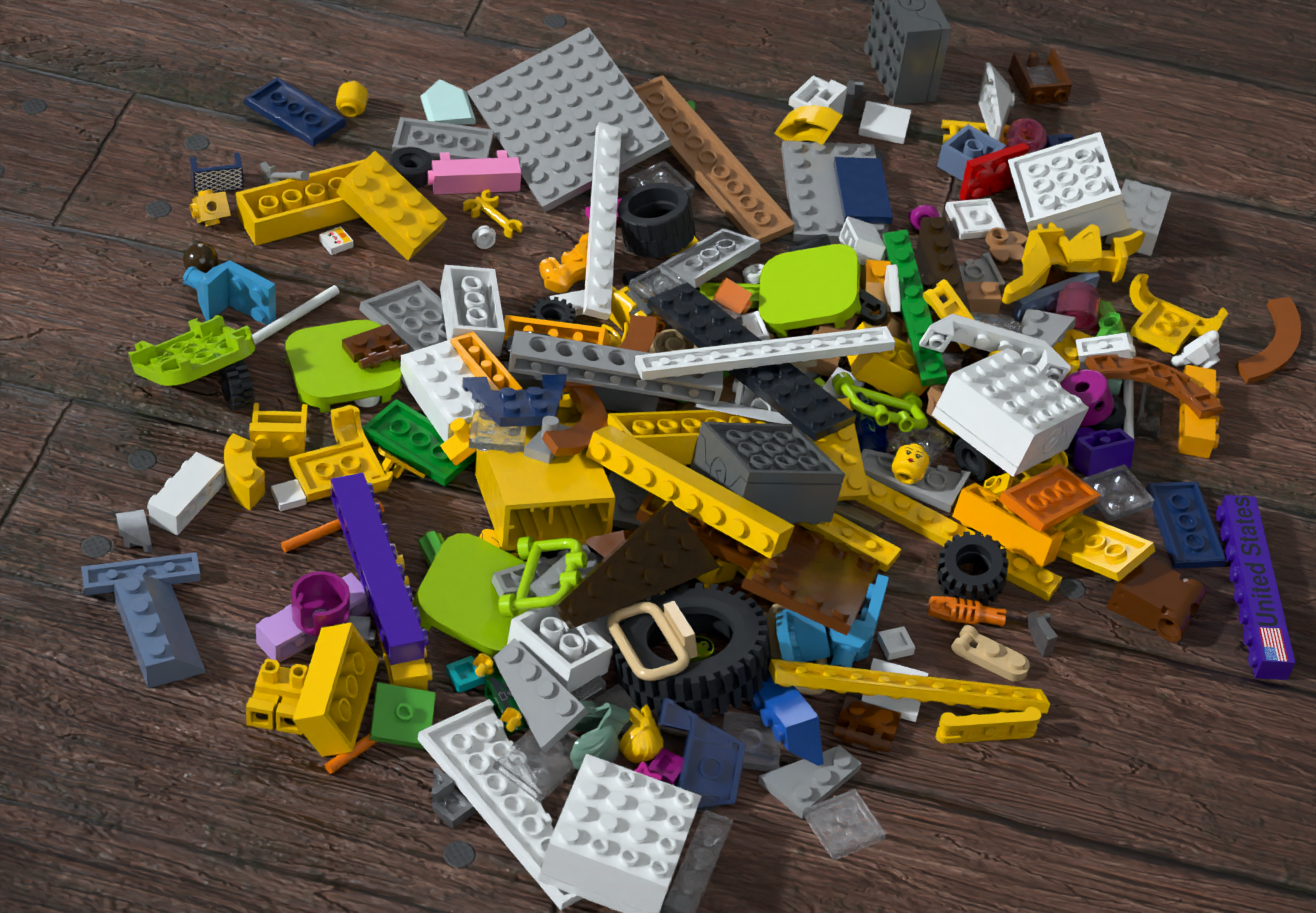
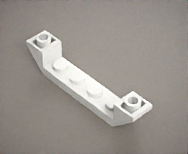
(993, 338)

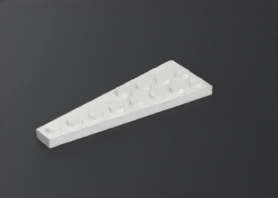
(466, 752)

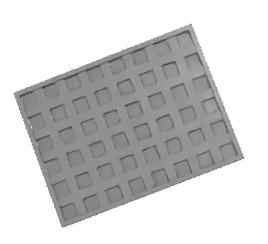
(550, 115)

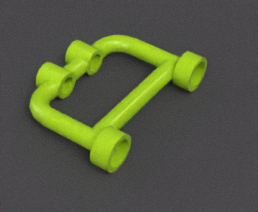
(909, 403)
(531, 550)

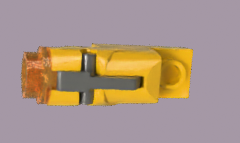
(627, 303)

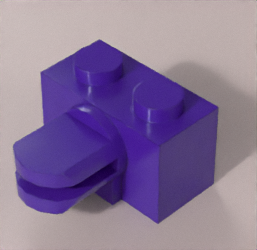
(1101, 450)

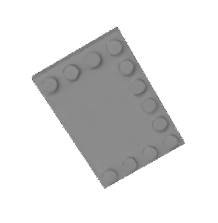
(813, 187)

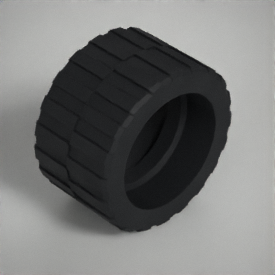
(656, 220)

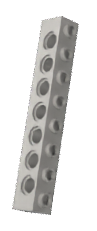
(605, 368)

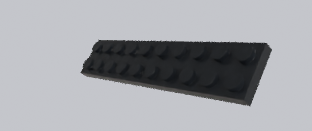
(780, 385)

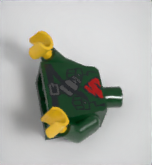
(501, 696)

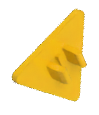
(399, 464)

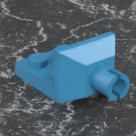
(234, 287)
(860, 636)
(800, 637)

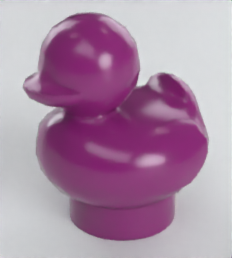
(915, 216)

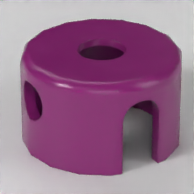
(1091, 389)
(320, 591)

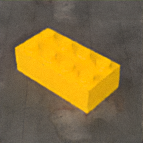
(391, 205)
(336, 690)

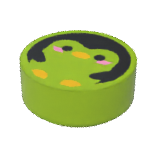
(704, 649)

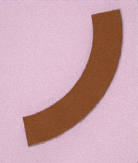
(639, 338)
(1282, 347)
(1161, 376)
(578, 437)

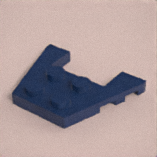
(518, 407)
(710, 757)

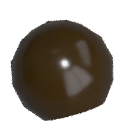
(201, 256)

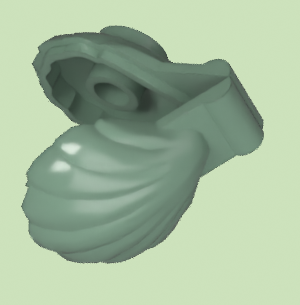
(602, 733)

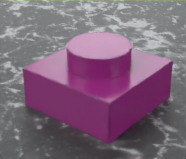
(668, 765)

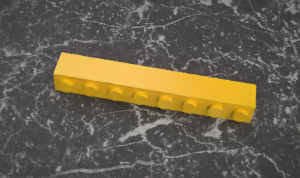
(690, 491)

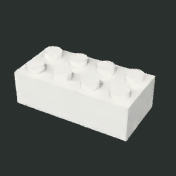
(472, 305)
(435, 382)

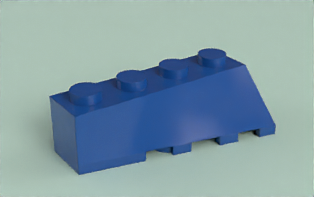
(790, 720)

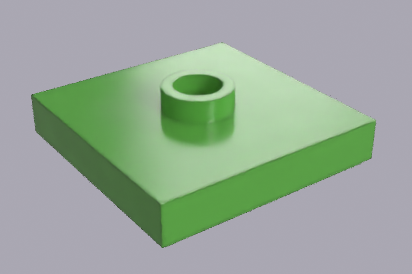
(401, 714)

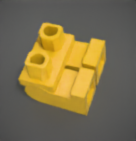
(276, 695)

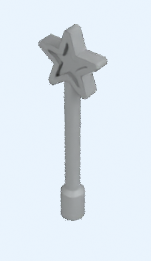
(271, 176)

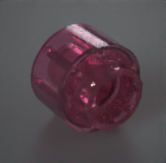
(1028, 132)
(1079, 301)

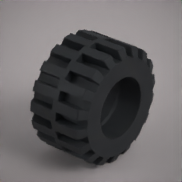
(975, 550)

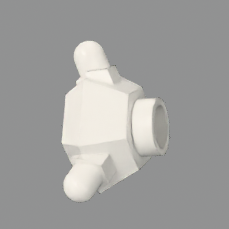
(1200, 352)

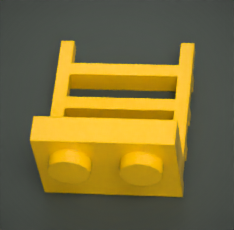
(281, 438)

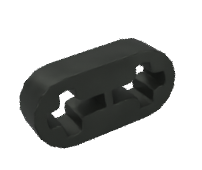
(868, 303)

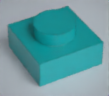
(463, 674)

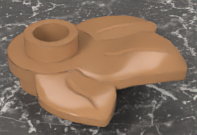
(1005, 244)

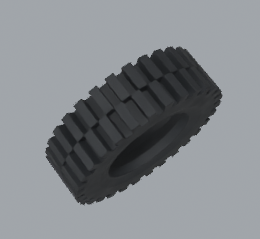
(704, 683)

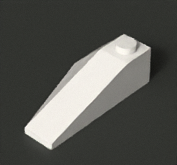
(995, 101)

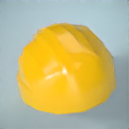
(643, 738)

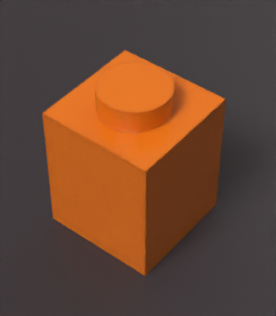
(732, 297)

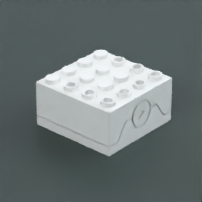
(1070, 187)
(1010, 411)
(618, 837)

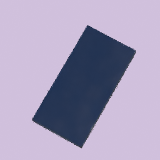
(295, 111)
(863, 189)
(1186, 525)

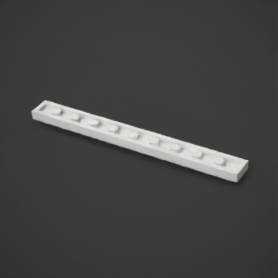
(602, 222)
(763, 353)

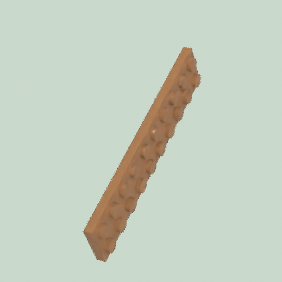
(713, 164)

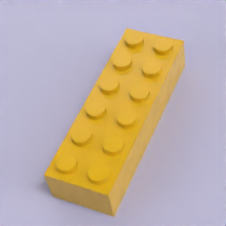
(295, 205)
(671, 431)

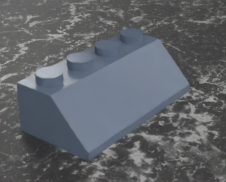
(157, 630)

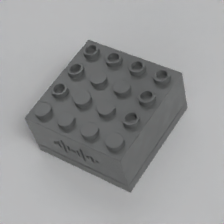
(908, 48)
(771, 468)

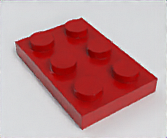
(990, 173)

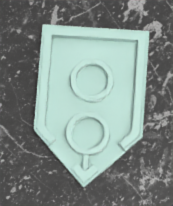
(447, 104)

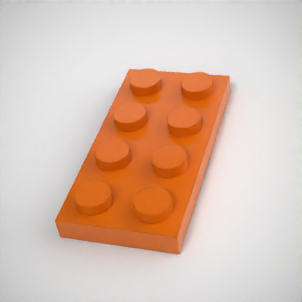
(1049, 497)

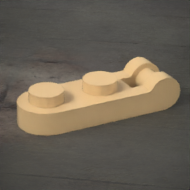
(990, 654)

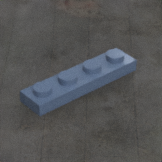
(1046, 298)
(169, 569)

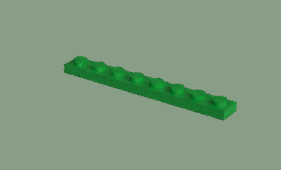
(914, 307)

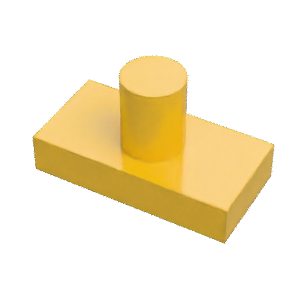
(458, 445)

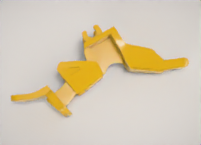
(1079, 254)

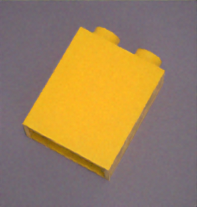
(544, 499)

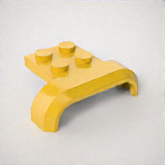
(1165, 323)
(347, 457)

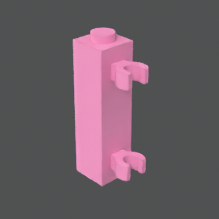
(475, 175)

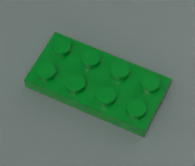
(414, 441)

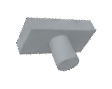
(536, 447)

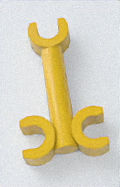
(488, 206)

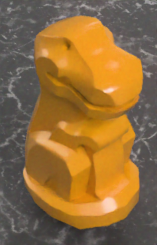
(573, 268)

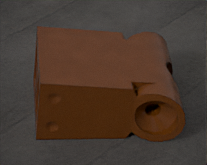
(1158, 599)

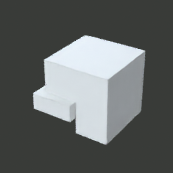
(820, 93)

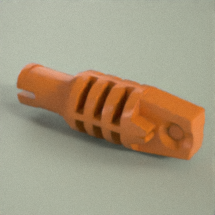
(965, 611)

